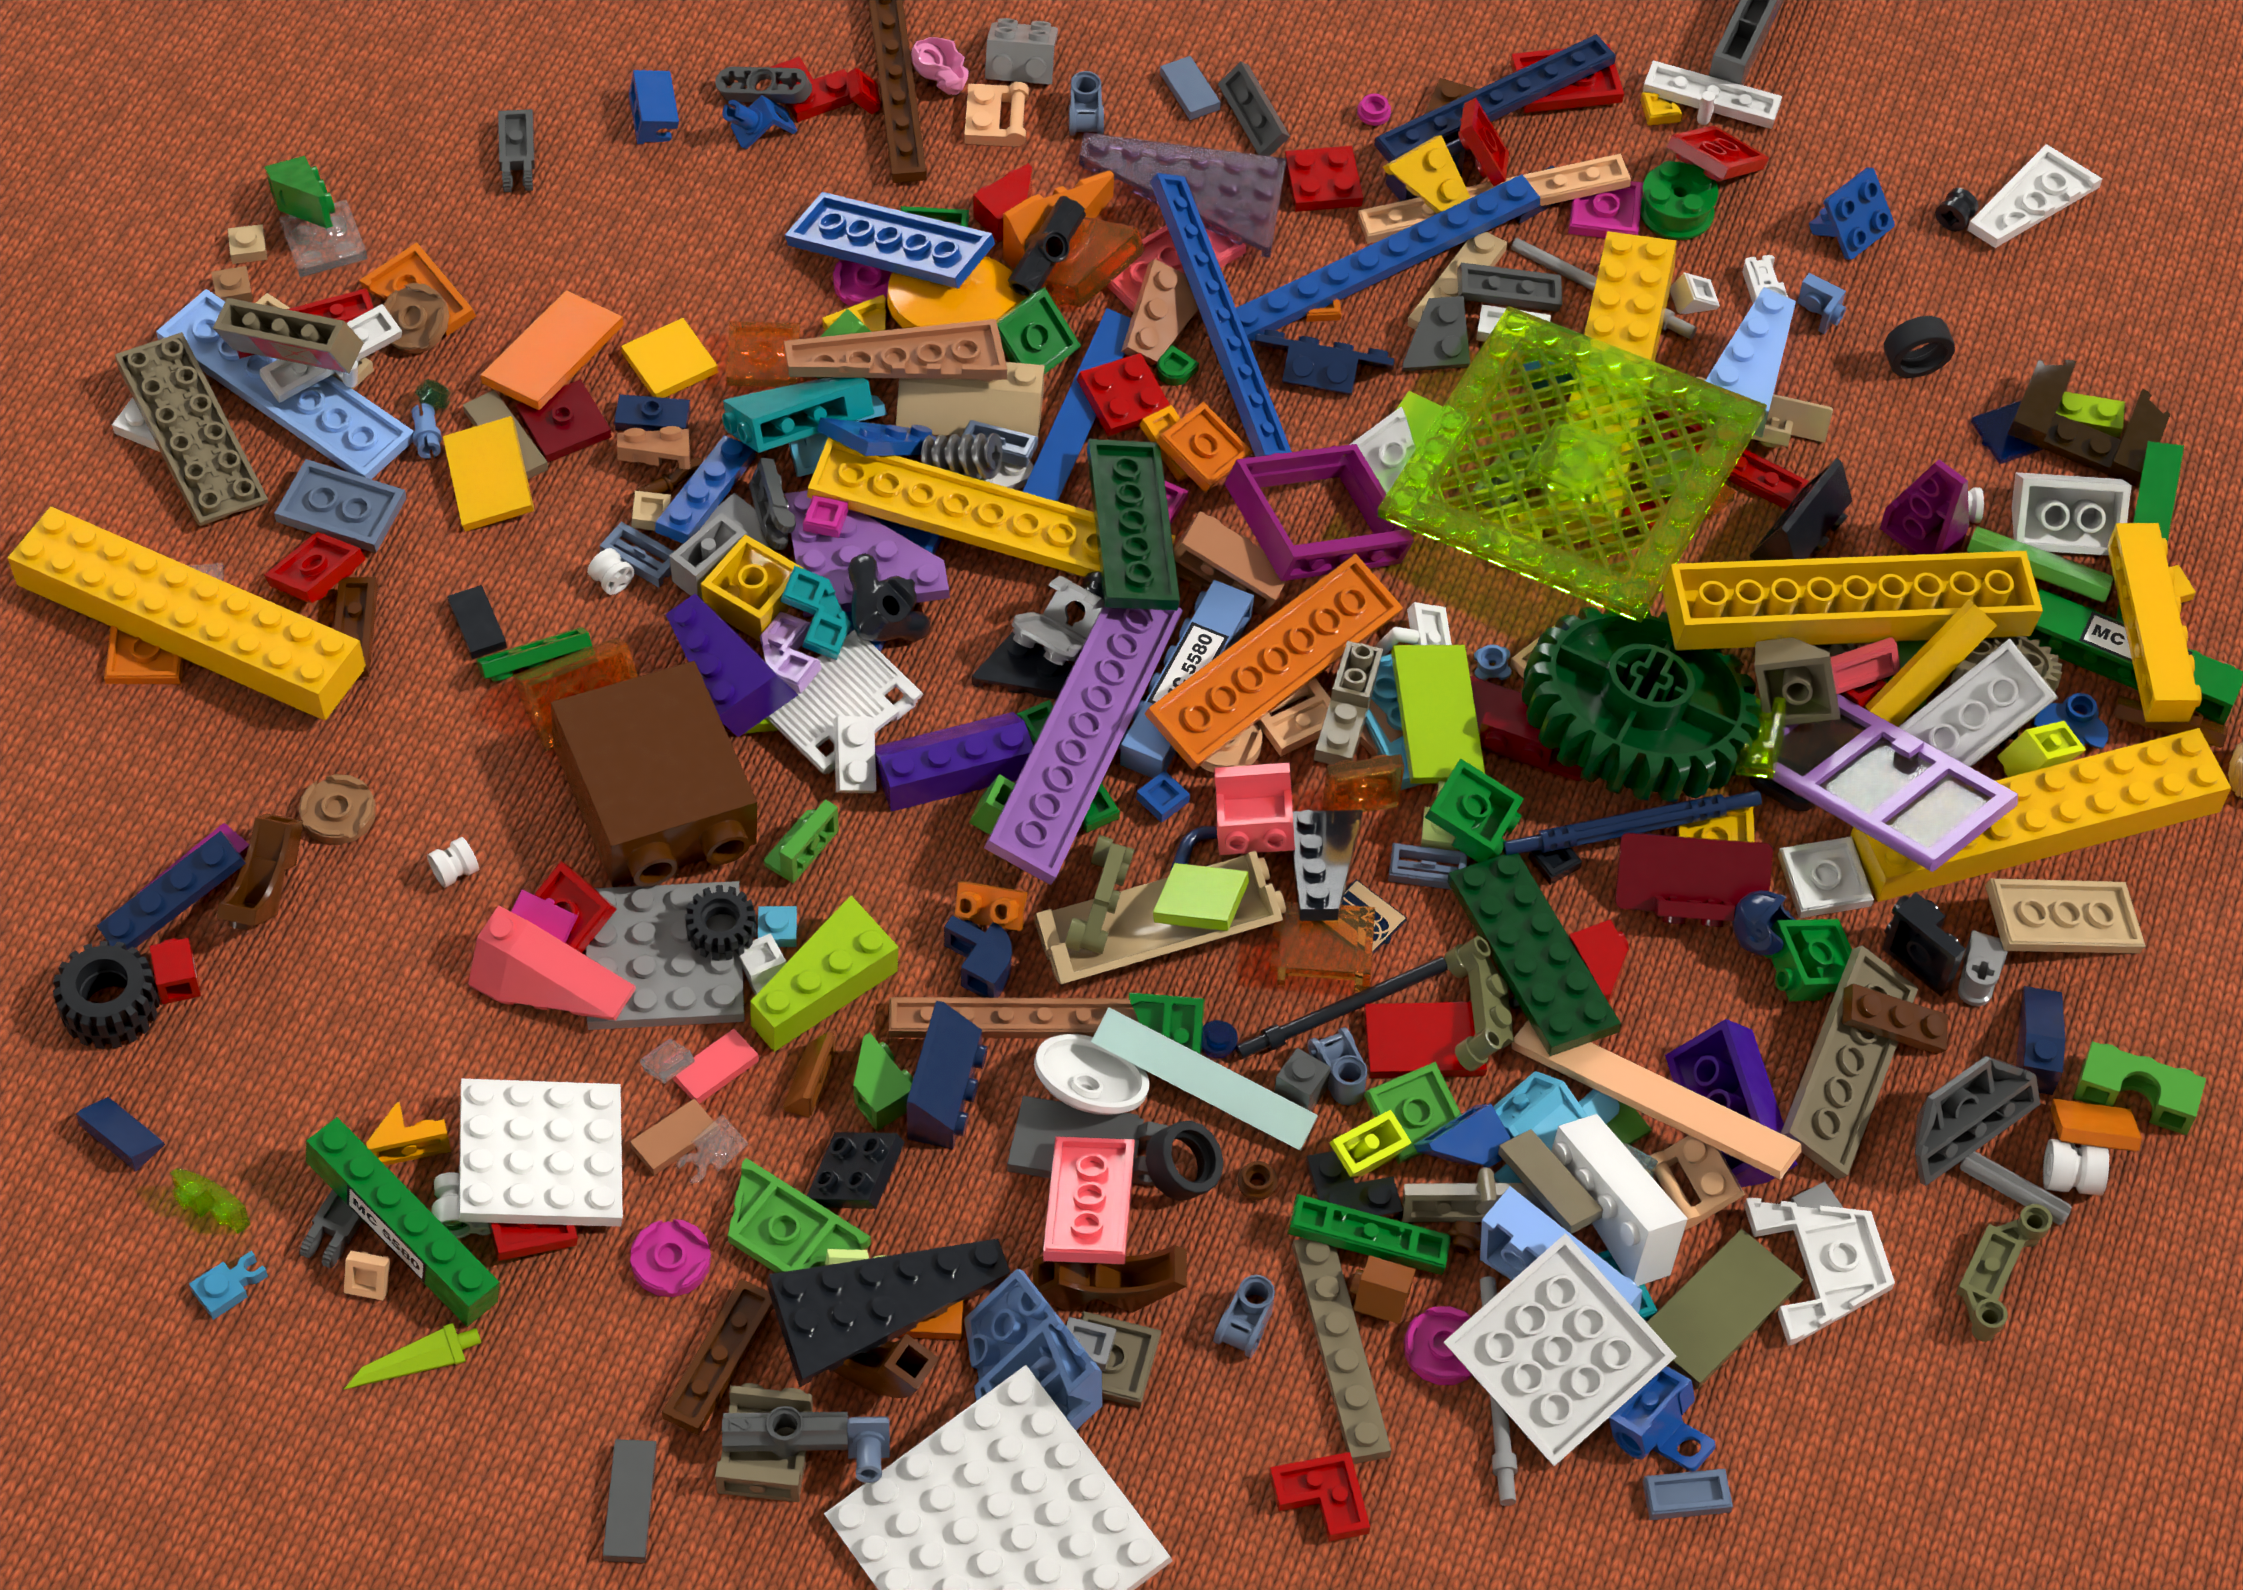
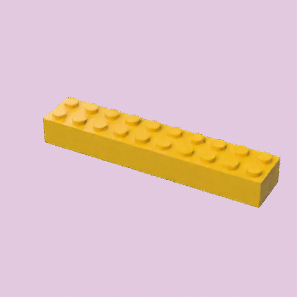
(1629, 315)
(1846, 598)
(188, 613)
(2070, 810)

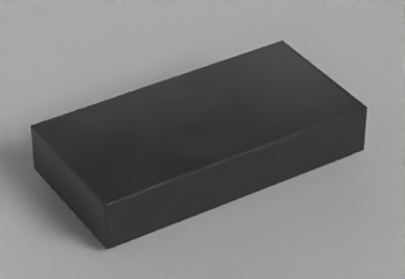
(476, 622)

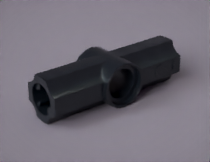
(1057, 232)

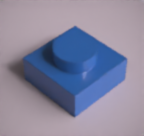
(1163, 796)

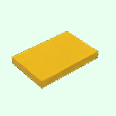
(488, 473)

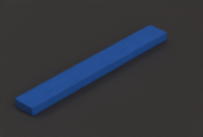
(1076, 413)

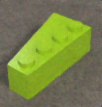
(824, 975)

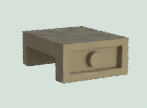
(763, 1472)

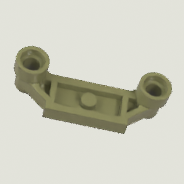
(1116, 863)
(1488, 1001)
(1993, 1265)

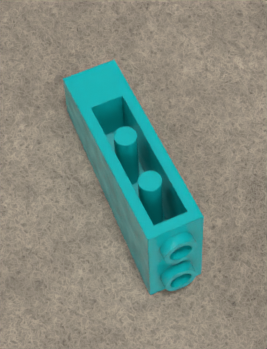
(794, 411)

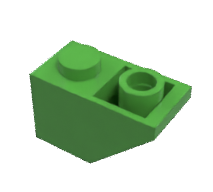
(879, 1084)

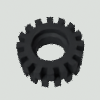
(715, 904)

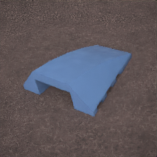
(1022, 1329)

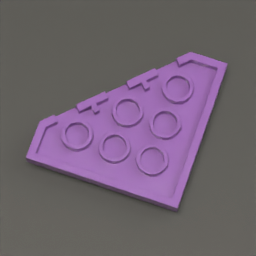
(860, 535)

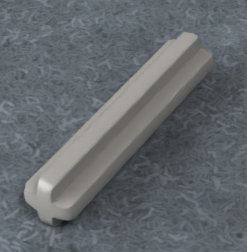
(2014, 1186)

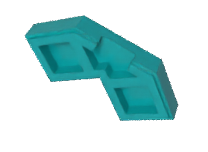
(817, 596)

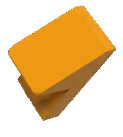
(397, 1143)

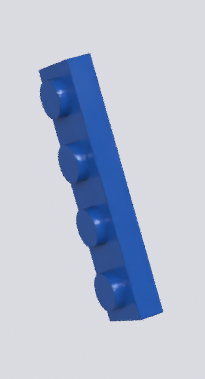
(705, 490)

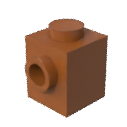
(1382, 1289)

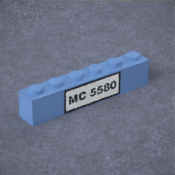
(1215, 627)

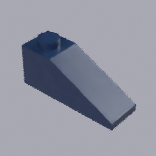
(2042, 1037)

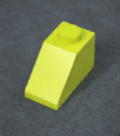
(2040, 749)
(1371, 1144)

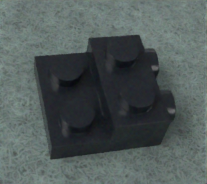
(1921, 944)

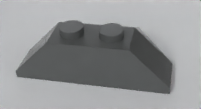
(1971, 1113)

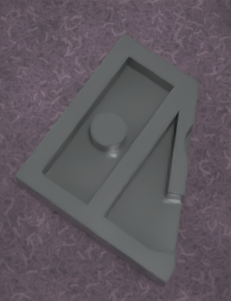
(1439, 337)

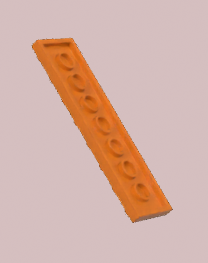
(1273, 661)

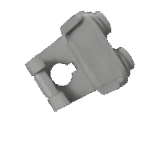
(1052, 628)

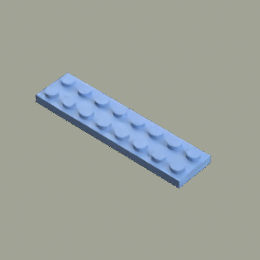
(324, 415)

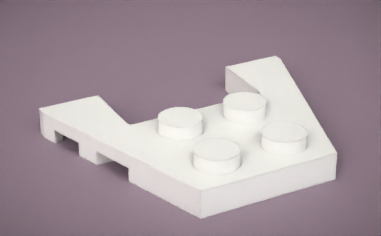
(1840, 1257)

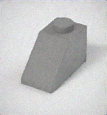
(703, 552)

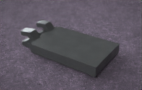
(1045, 1119)

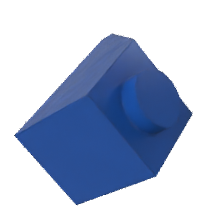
(1468, 1139)

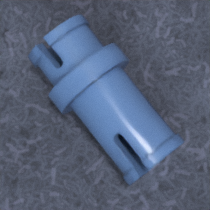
(426, 433)

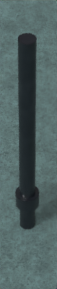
(1275, 1035)

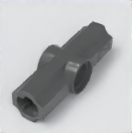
(759, 1430)

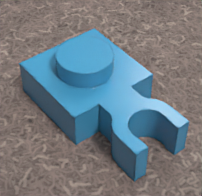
(224, 1288)

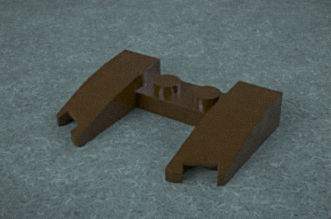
(2043, 427)

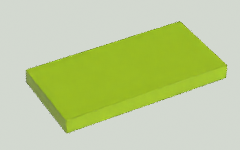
(1436, 710)

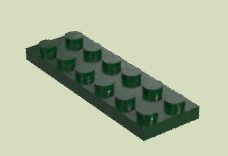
(1132, 525)
(1534, 953)

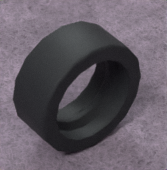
(1913, 334)
(1207, 1156)

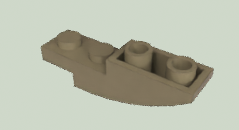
(1348, 703)

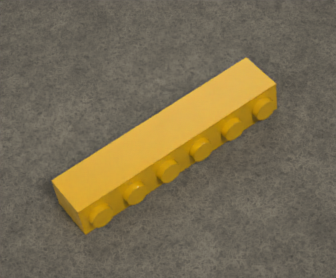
(2153, 623)

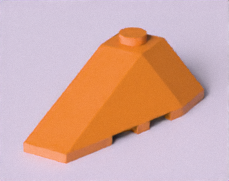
(1030, 214)

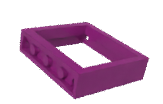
(1382, 548)

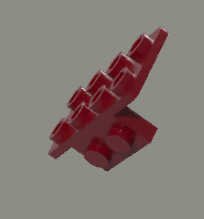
(1507, 732)
(1689, 876)

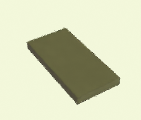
(1723, 1306)

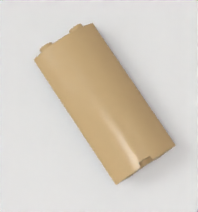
(1136, 936)

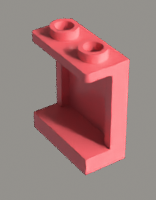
(1254, 809)

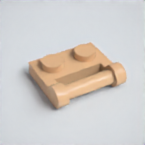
(984, 114)
(1299, 723)
(1707, 1173)

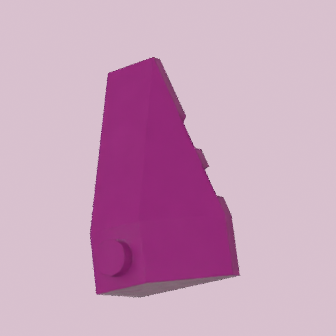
(1930, 512)

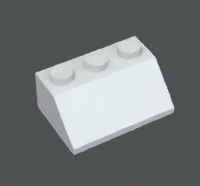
(2068, 511)

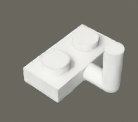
(1427, 627)

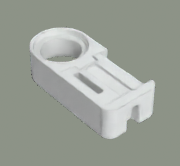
(1760, 275)

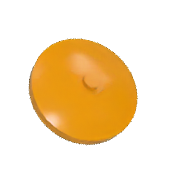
(926, 303)

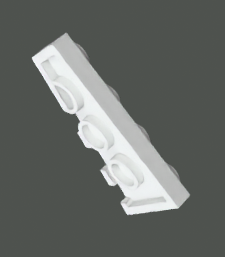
(2032, 195)

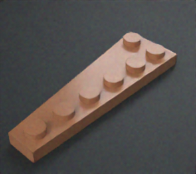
(922, 352)

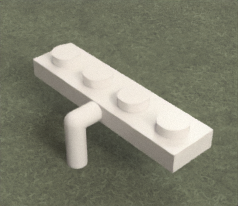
(1712, 95)
(288, 378)

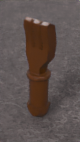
(667, 482)

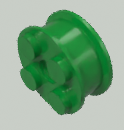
(1678, 200)

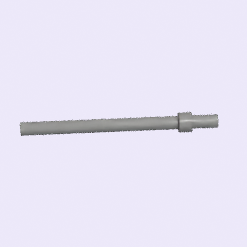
(1589, 281)
(1503, 1461)

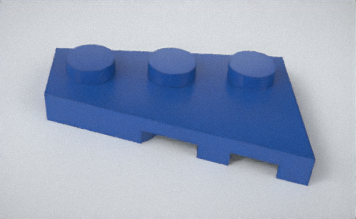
(874, 438)

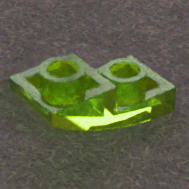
(206, 1196)

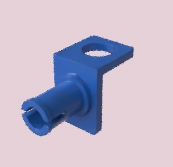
(753, 121)

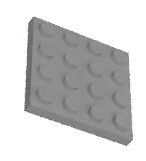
(651, 950)

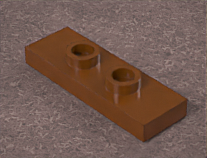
(2132, 711)

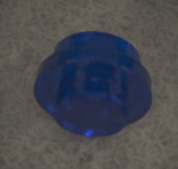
(1219, 1039)

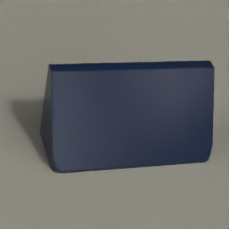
(119, 1132)

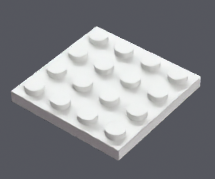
(540, 1153)
(1559, 1349)

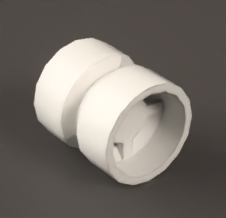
(2075, 1167)

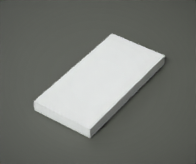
(1982, 706)

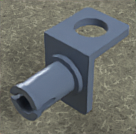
(868, 1444)

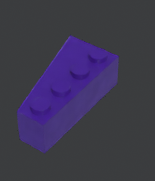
(734, 674)

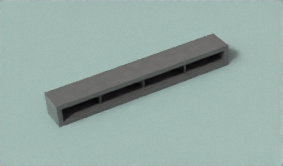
(1743, 39)

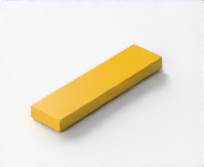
(1931, 664)

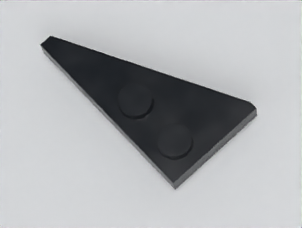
(1022, 670)

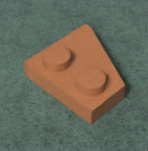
(652, 446)

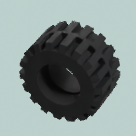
(103, 968)

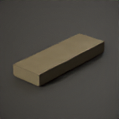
(491, 408)
(1550, 1181)

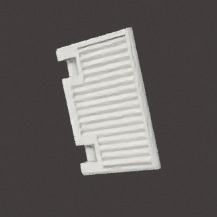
(844, 687)

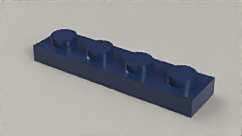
(172, 892)

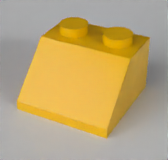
(748, 586)

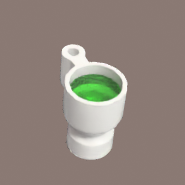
(447, 1207)

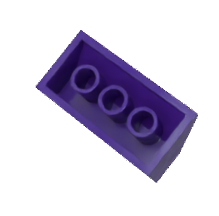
(952, 760)
(1730, 1071)

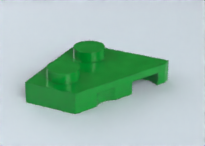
(1172, 1016)

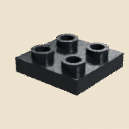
(855, 1170)

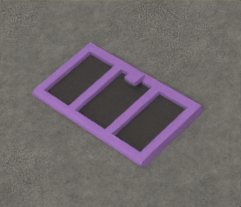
(1890, 784)

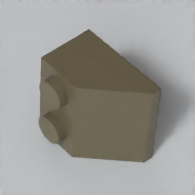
(1799, 674)

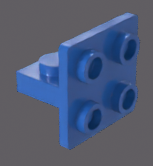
(1855, 214)

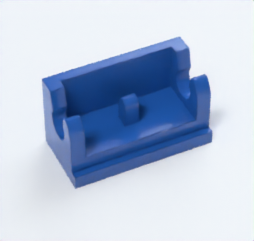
(652, 105)

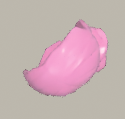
(941, 62)

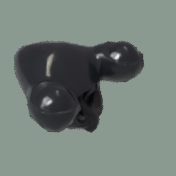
(884, 608)

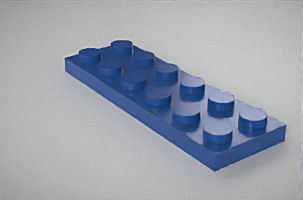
(890, 239)

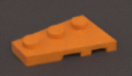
(417, 267)

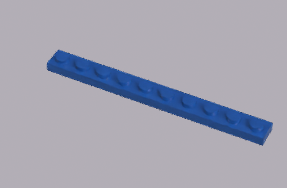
(1388, 256)
(1220, 315)

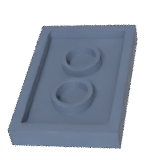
(340, 505)

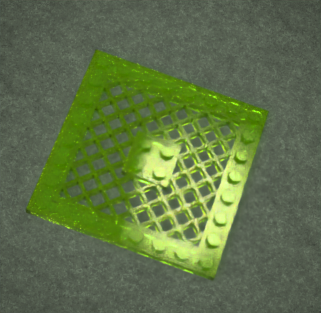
(1573, 463)

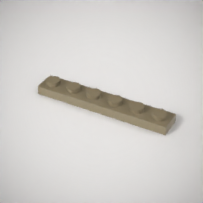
(1341, 1351)

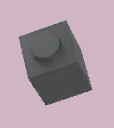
(1303, 1080)

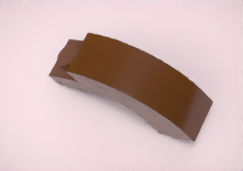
(890, 1369)

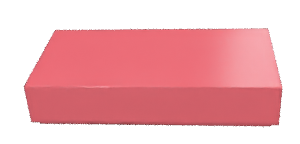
(1865, 665)
(716, 1066)

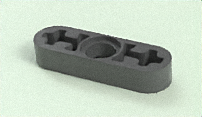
(753, 75)

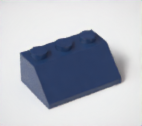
(944, 1078)

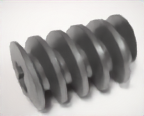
(966, 456)

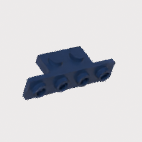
(1321, 365)

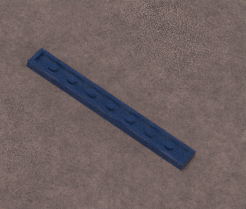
(1501, 96)

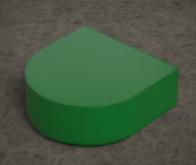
(1176, 367)

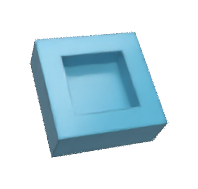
(780, 922)

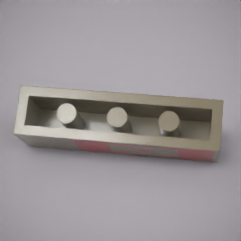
(288, 335)

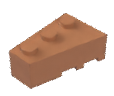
(1217, 553)

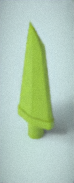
(427, 1353)

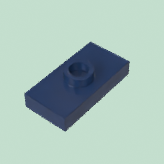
(651, 412)

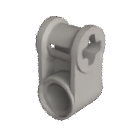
(1981, 968)

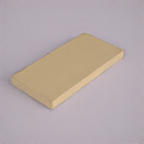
(2064, 916)

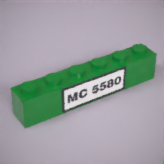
(2102, 646)
(402, 1221)

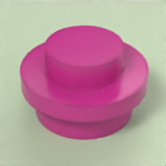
(1374, 110)

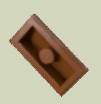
(811, 1075)

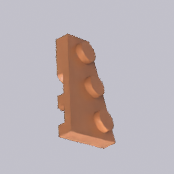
(1160, 312)

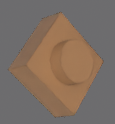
(232, 284)

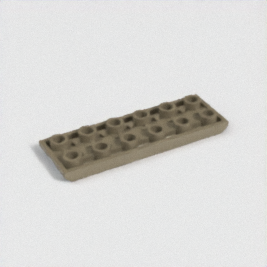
(190, 429)

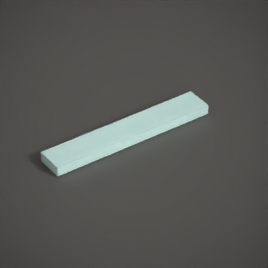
(1204, 1078)

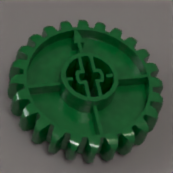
(1637, 707)

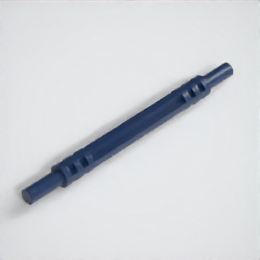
(1632, 822)

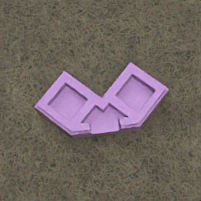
(780, 649)

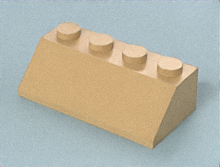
(951, 403)

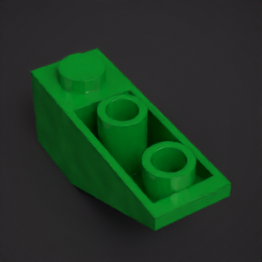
(300, 191)

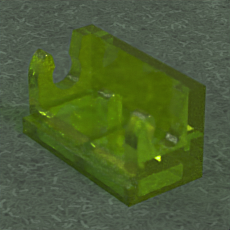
(1768, 742)

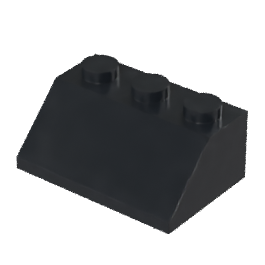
(1808, 517)

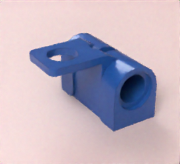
(1655, 1421)

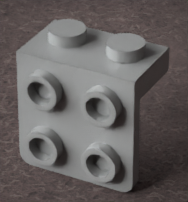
(1020, 51)

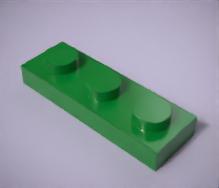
(533, 654)

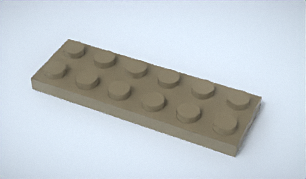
(1844, 1072)

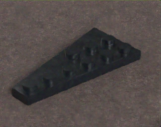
(864, 1303)

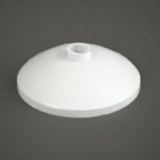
(1089, 1076)

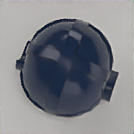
(1753, 921)

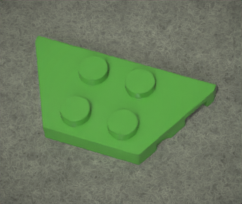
(784, 1225)

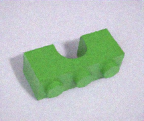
(2171, 1091)

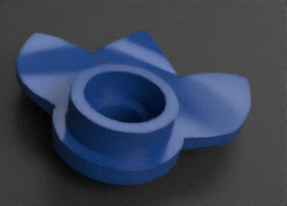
(2085, 726)

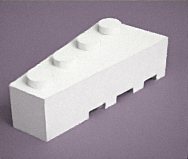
(1638, 1217)

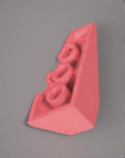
(533, 968)

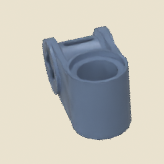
(1086, 106)
(1345, 1062)
(1243, 1321)

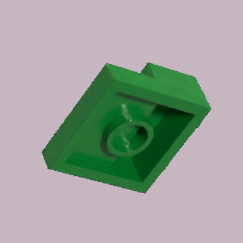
(1475, 811)
(1810, 957)

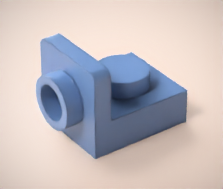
(1823, 299)

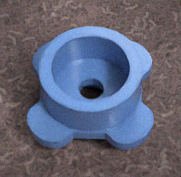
(1496, 655)

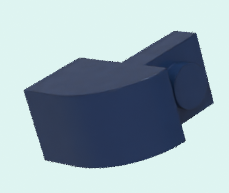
(987, 955)

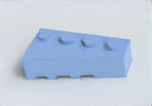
(1756, 351)
(1519, 1232)

